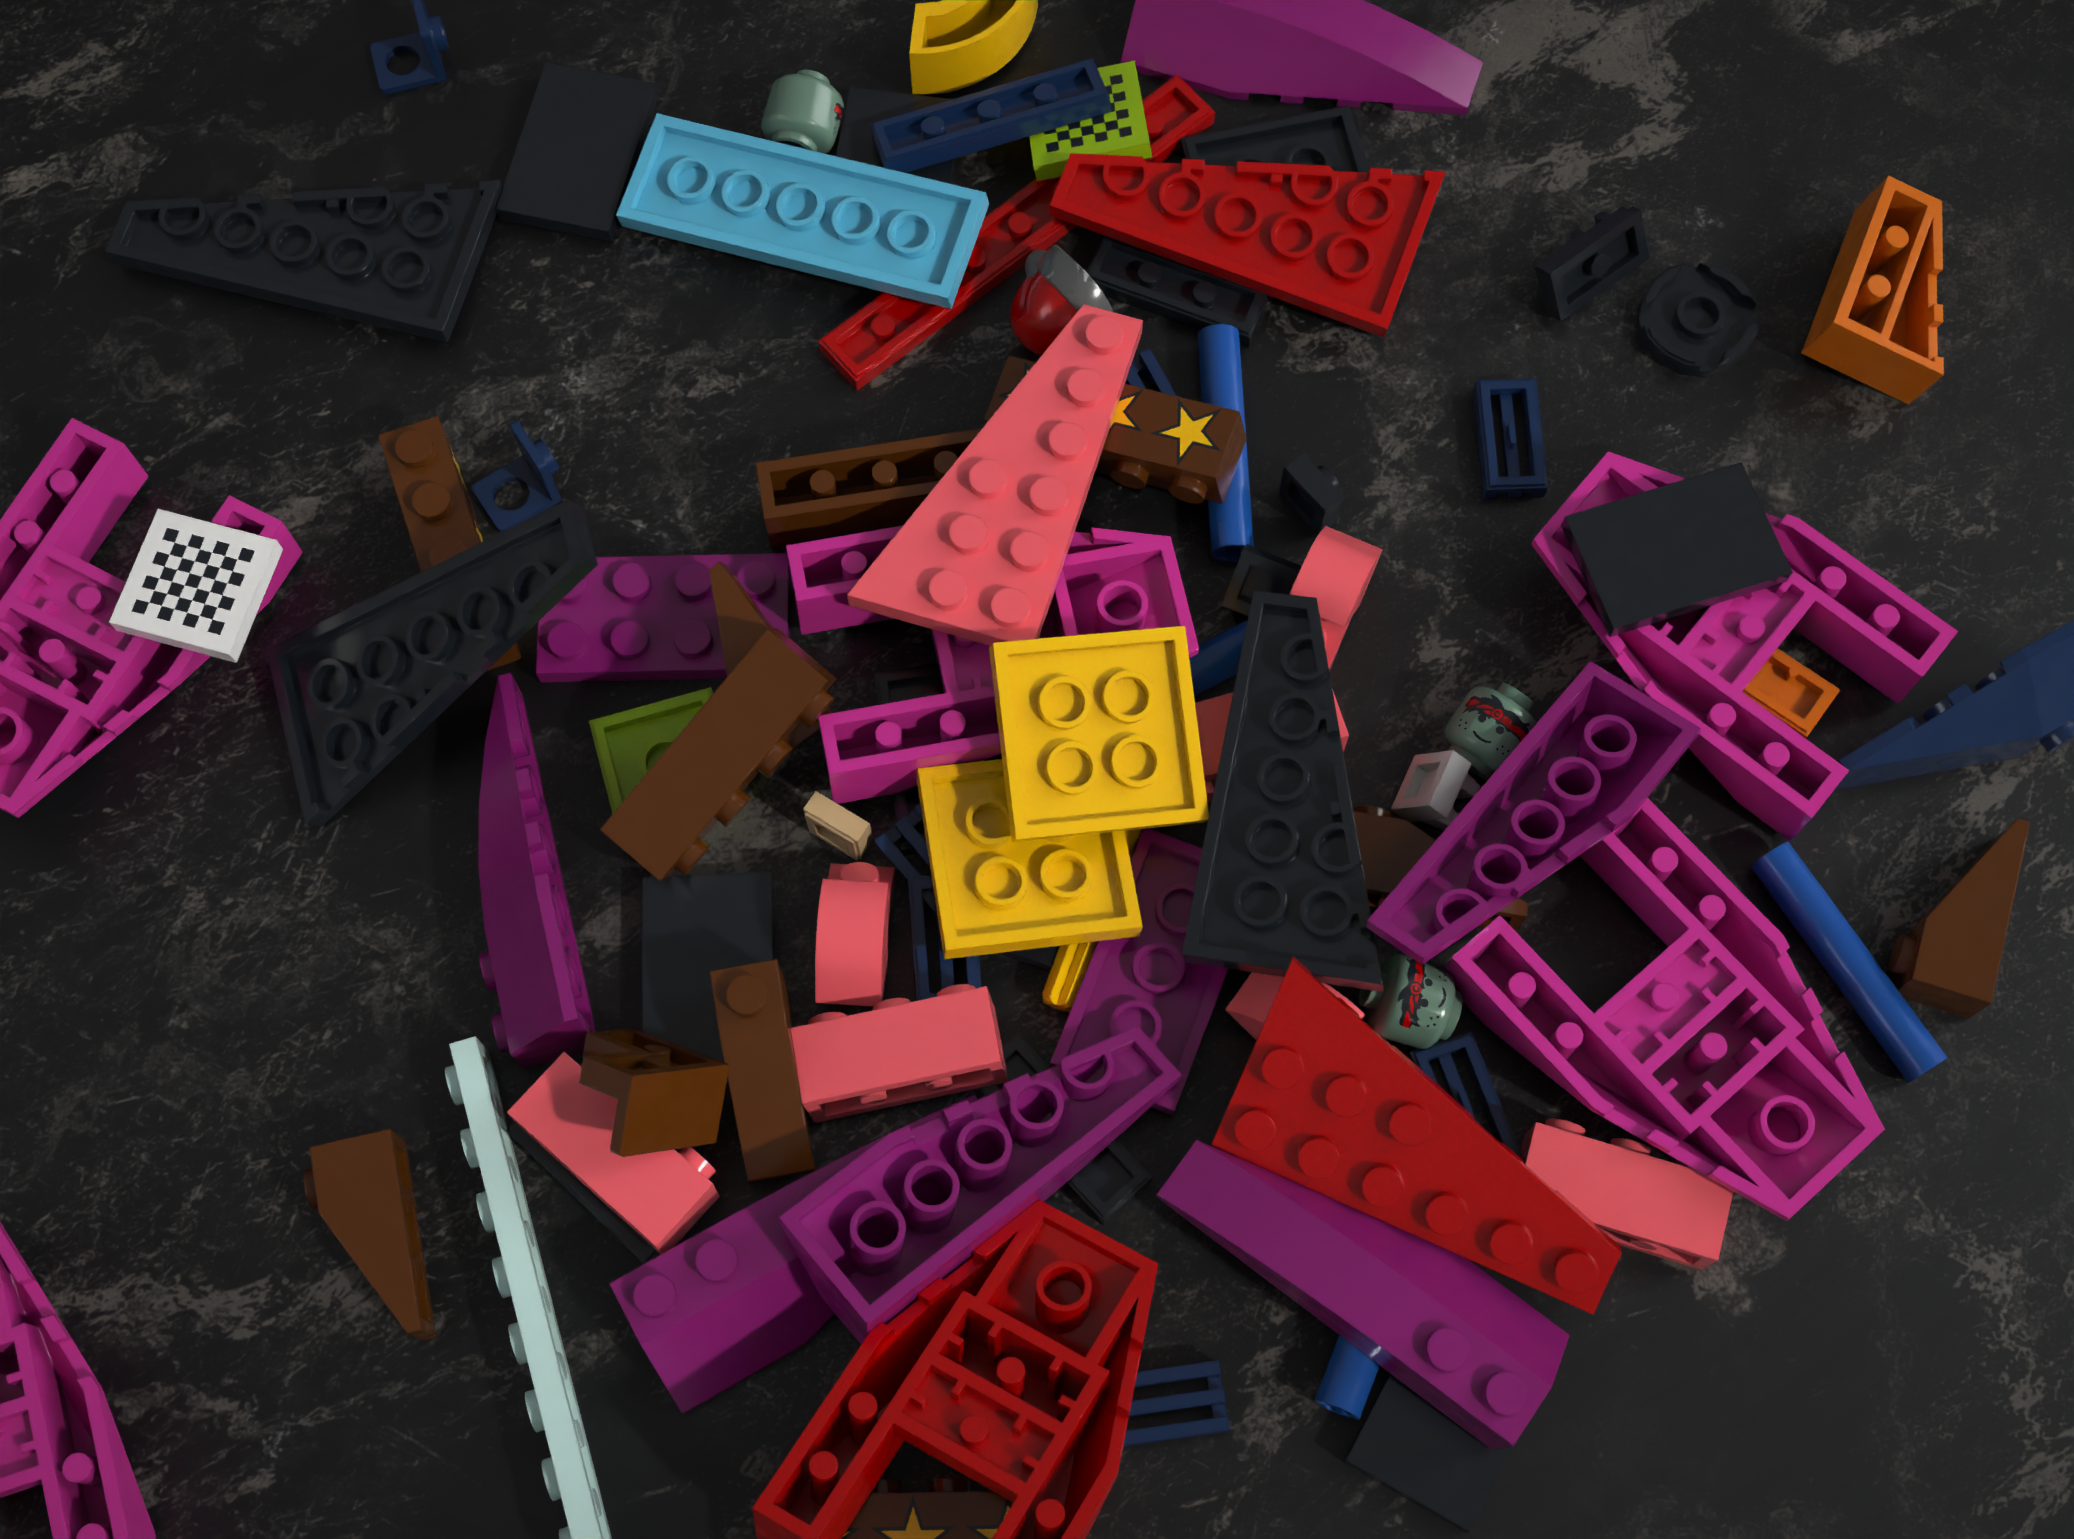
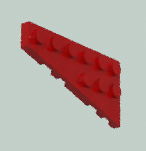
(1277, 228)
(1376, 1133)

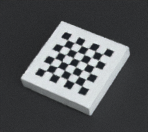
(196, 585)

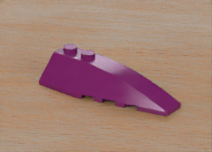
(1301, 51)
(1545, 805)
(524, 899)
(944, 1187)
(1385, 1291)
(729, 1296)

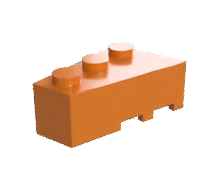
(1882, 295)

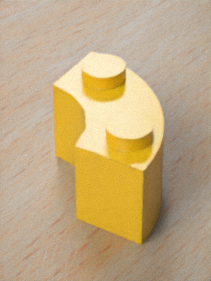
(965, 41)

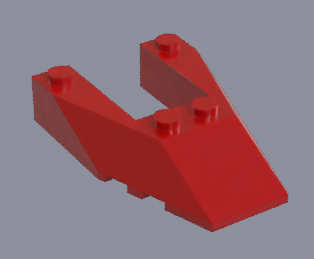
(1001, 1372)

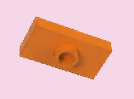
(1791, 692)

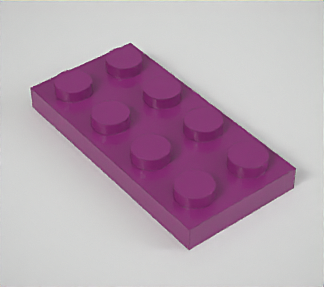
(653, 618)
(1145, 976)

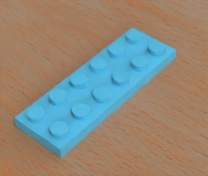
(804, 210)

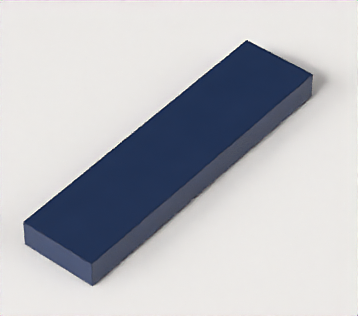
(991, 117)

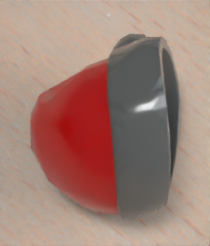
(1051, 298)

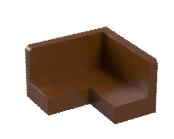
(662, 1090)

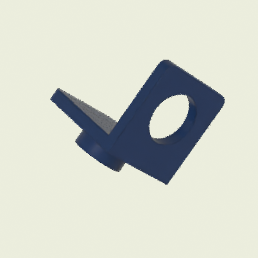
(426, 44)
(533, 470)

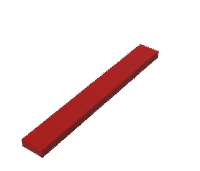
(896, 325)

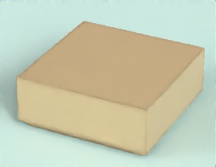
(838, 826)

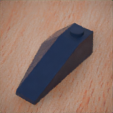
(2008, 716)

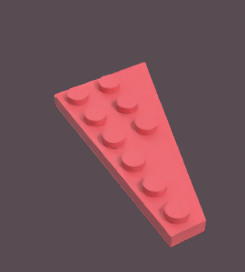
(1001, 520)

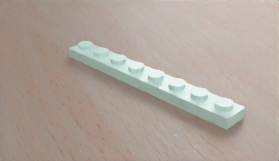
(521, 1274)

